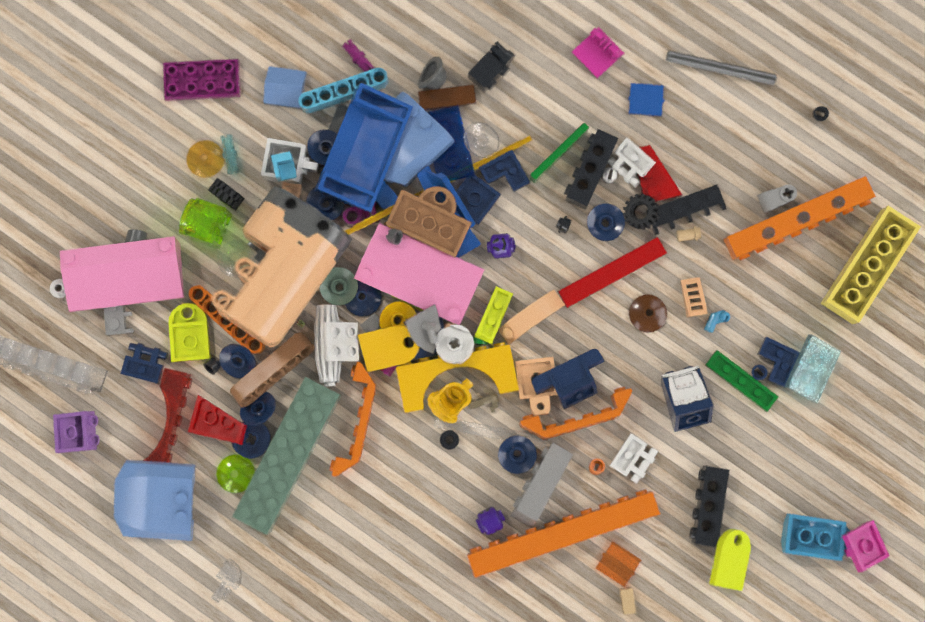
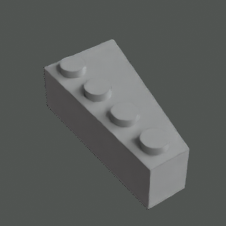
(542, 484)

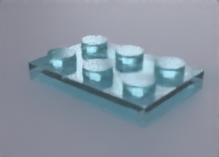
(812, 368)

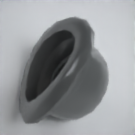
(433, 74)

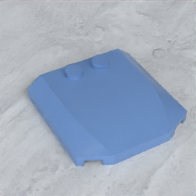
(418, 146)
(155, 500)

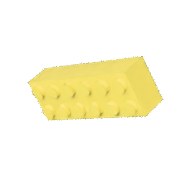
(870, 265)

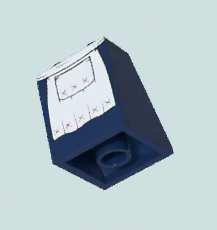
(687, 398)

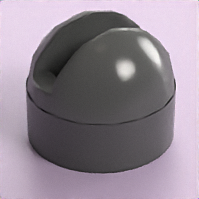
(394, 236)

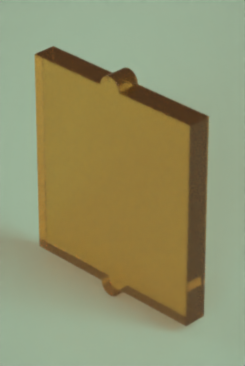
(618, 564)

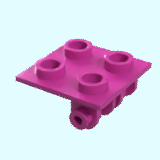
(597, 52)

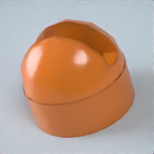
(600, 469)

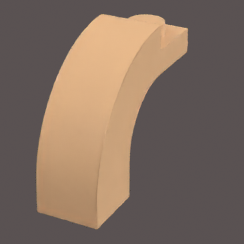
(531, 316)

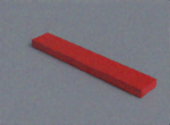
(612, 272)

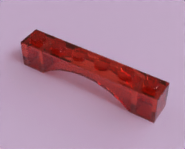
(174, 388)

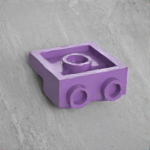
(75, 431)

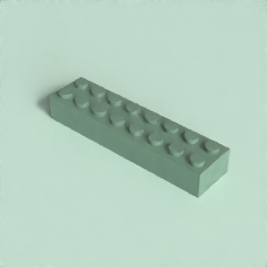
(286, 456)

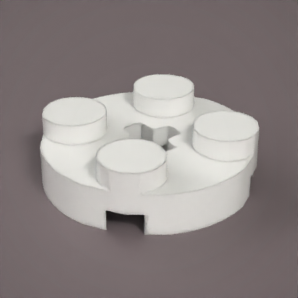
(459, 354)

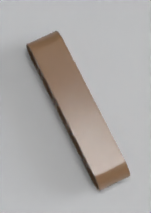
(272, 369)

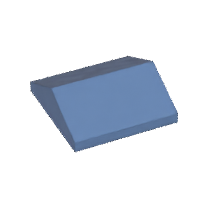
(284, 87)

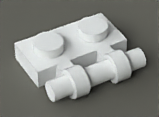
(635, 158)
(628, 455)

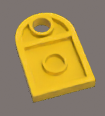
(386, 347)

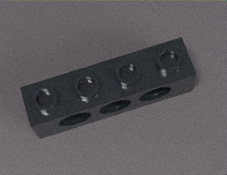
(606, 143)
(714, 516)

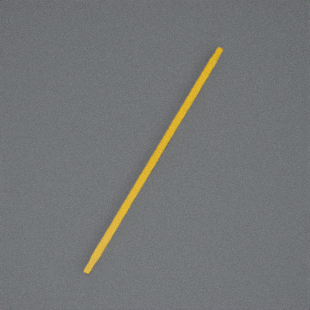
(386, 212)

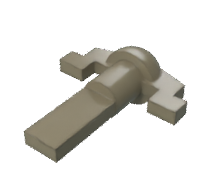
(492, 398)

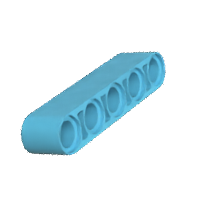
(333, 90)

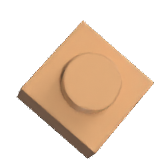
(293, 188)

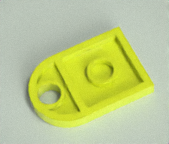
(189, 335)
(731, 560)

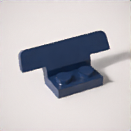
(571, 379)

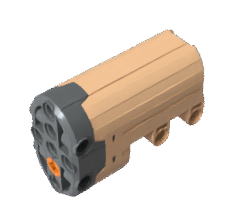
(299, 256)

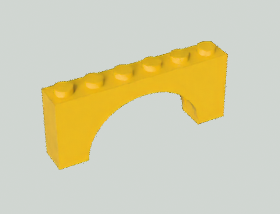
(494, 362)

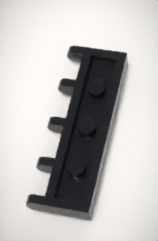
(687, 206)

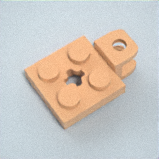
(524, 371)

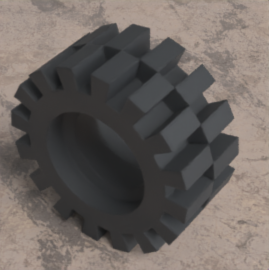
(226, 194)
(633, 204)

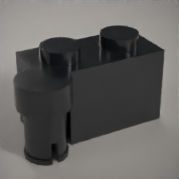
(491, 67)

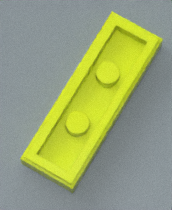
(493, 315)

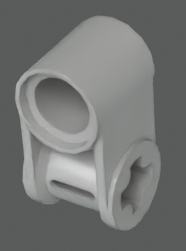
(774, 198)

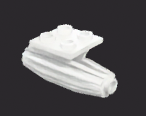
(333, 343)

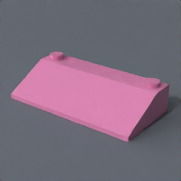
(122, 274)
(419, 274)

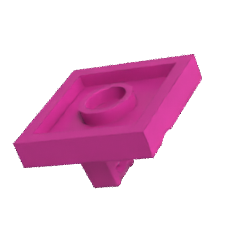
(865, 546)

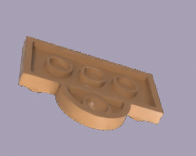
(430, 220)

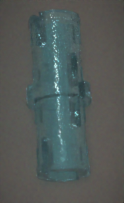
(229, 154)

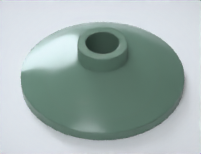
(339, 276)

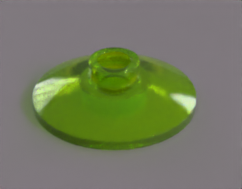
(245, 473)

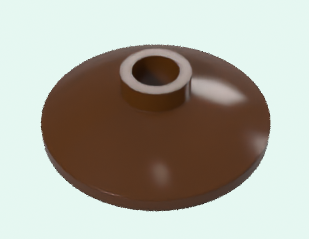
(638, 315)

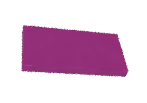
(201, 79)

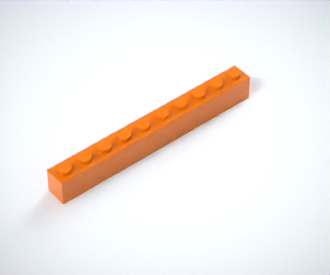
(564, 533)

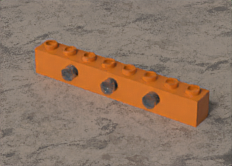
(798, 218)

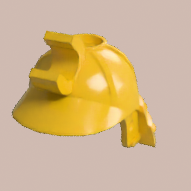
(450, 400)

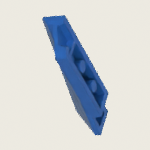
(430, 179)

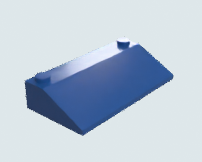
(363, 148)

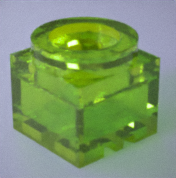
(204, 222)

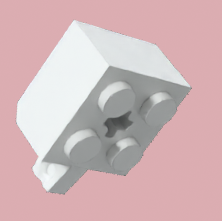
(300, 159)

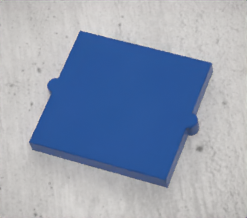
(646, 99)

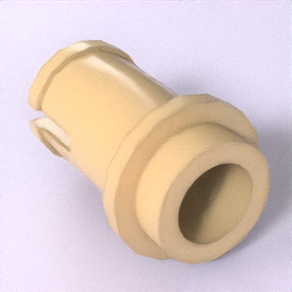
(689, 234)

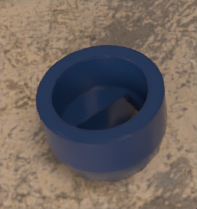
(755, 374)

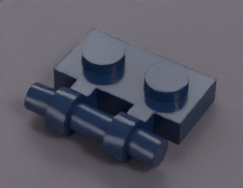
(144, 369)

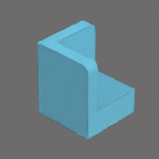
(284, 166)

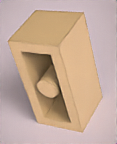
(627, 600)

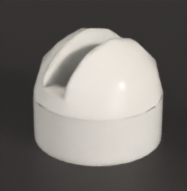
(605, 175)

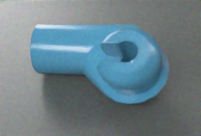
(716, 318)

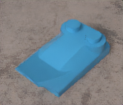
(813, 537)

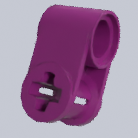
(361, 215)

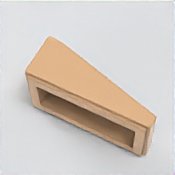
(703, 309)

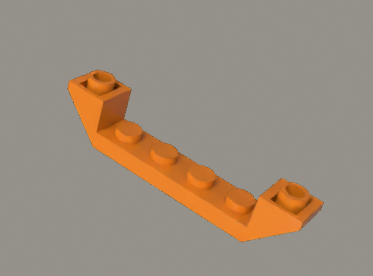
(534, 426)
(342, 464)

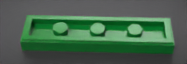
(559, 152)
(741, 381)

